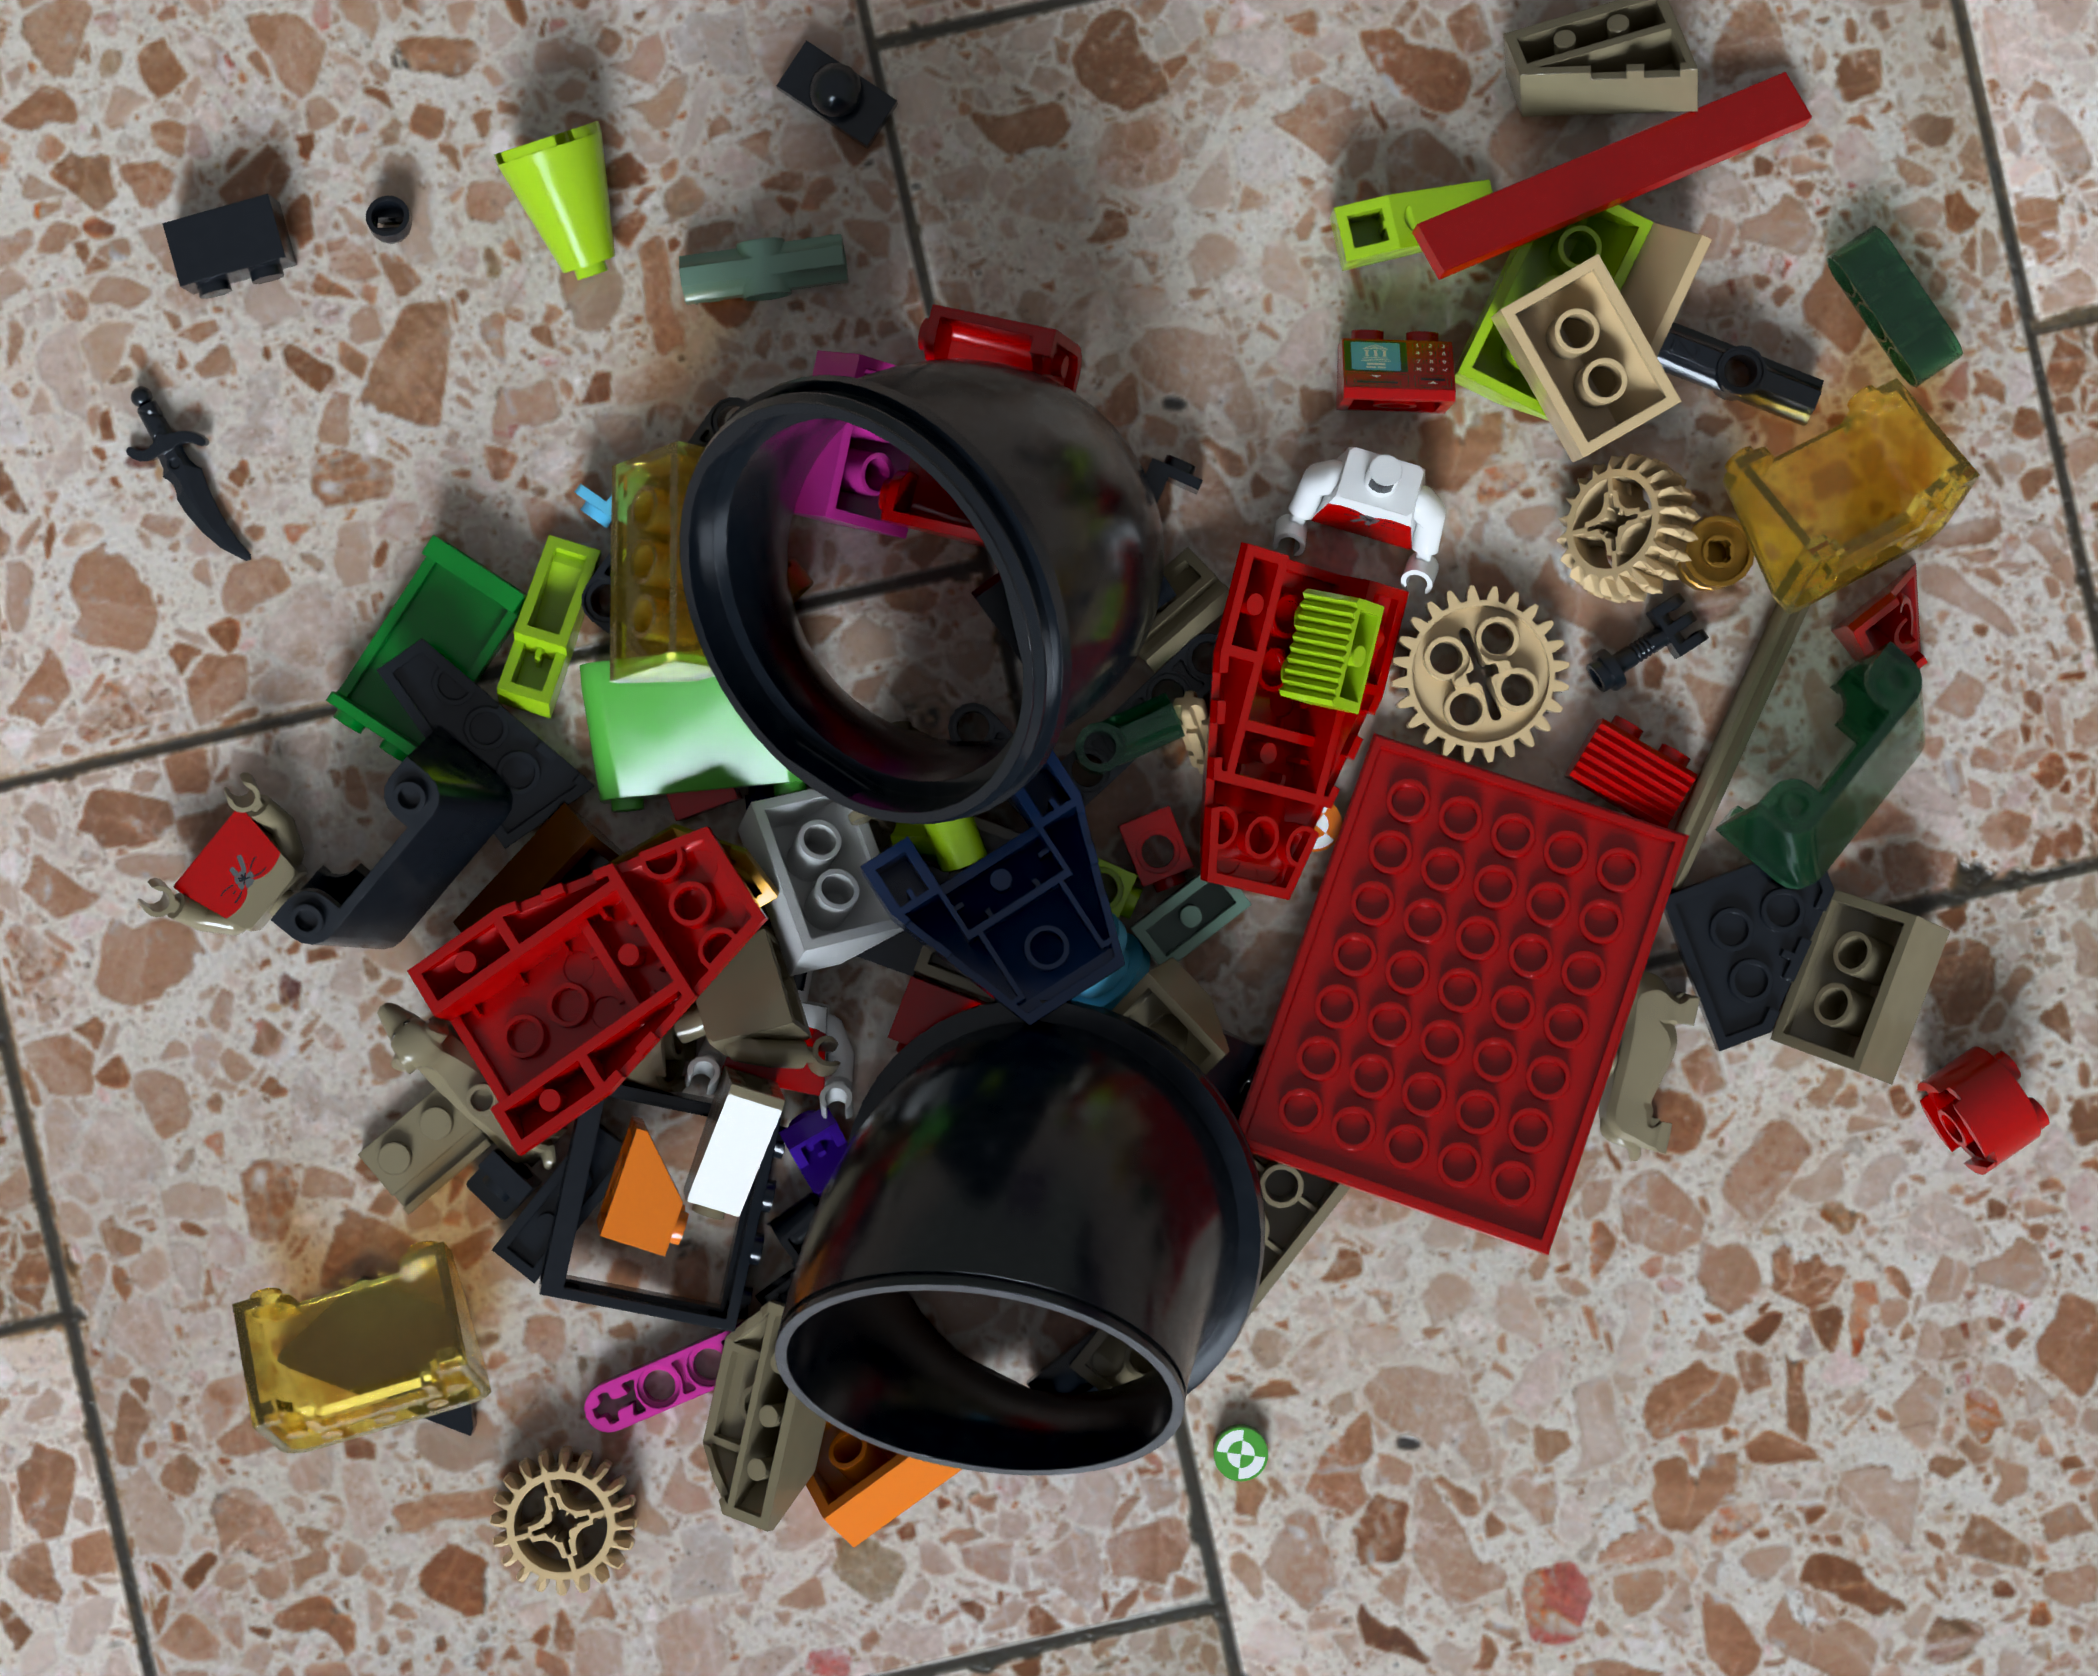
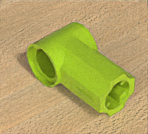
(949, 843)

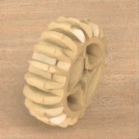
(1639, 539)
(568, 1542)

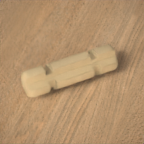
(1194, 722)

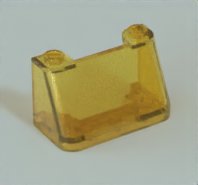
(1848, 496)
(360, 1354)

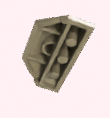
(757, 1431)

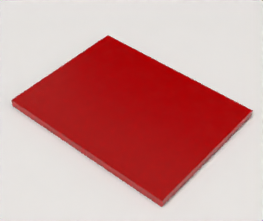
(1461, 992)

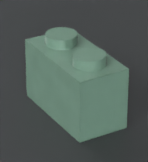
(1188, 918)

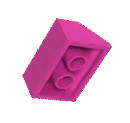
(853, 465)

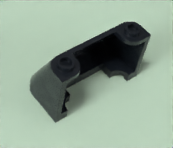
(449, 814)

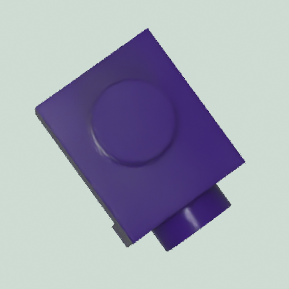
(815, 1146)

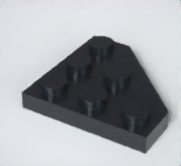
(1744, 946)

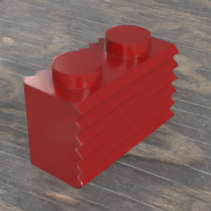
(1630, 772)

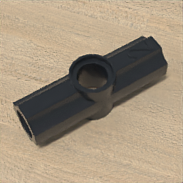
(1770, 384)

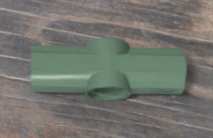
(763, 269)

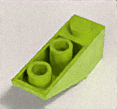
(1384, 225)

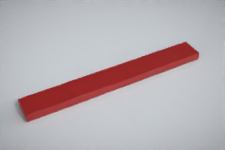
(1610, 175)

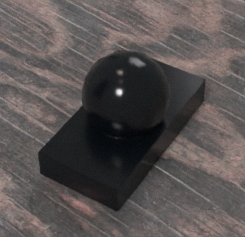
(837, 94)

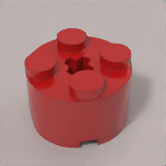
(1982, 1108)

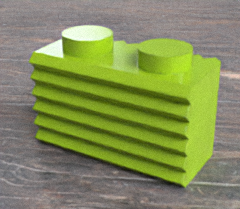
(1331, 650)

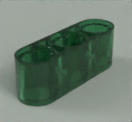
(1894, 306)

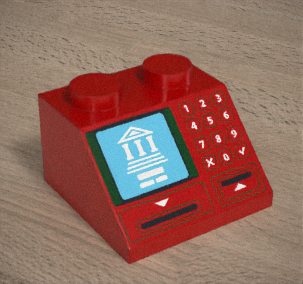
(1395, 374)

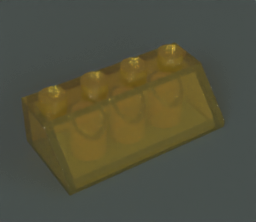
(648, 605)

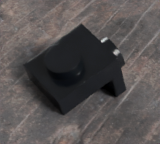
(1173, 471)

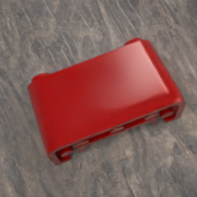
(914, 496)

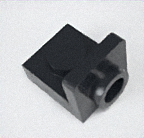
(502, 1183)

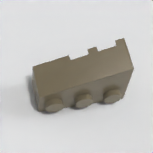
(1603, 62)

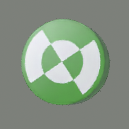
(1240, 1452)

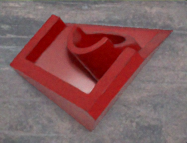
(1886, 618)

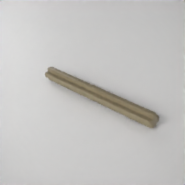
(1735, 733)

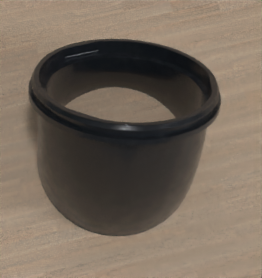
(1044, 491)
(1038, 1170)

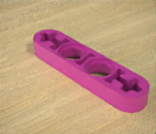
(678, 1363)

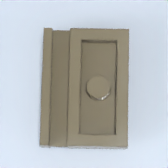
(1197, 604)
(424, 1150)

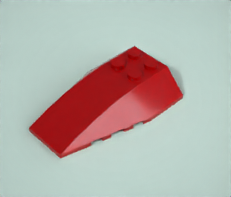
(1268, 755)
(588, 977)

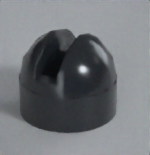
(389, 211)

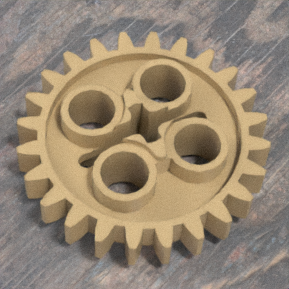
(1526, 656)

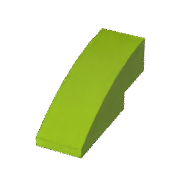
(547, 627)

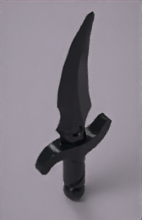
(183, 474)

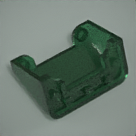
(1803, 830)

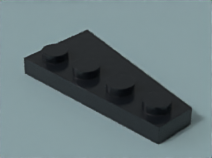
(445, 697)

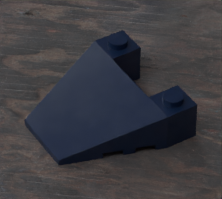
(1024, 917)

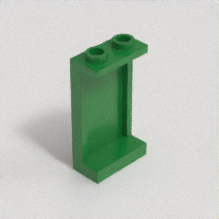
(453, 607)

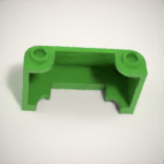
(671, 741)

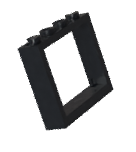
(744, 1250)

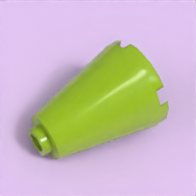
(565, 196)

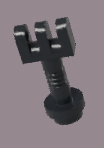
(1608, 670)

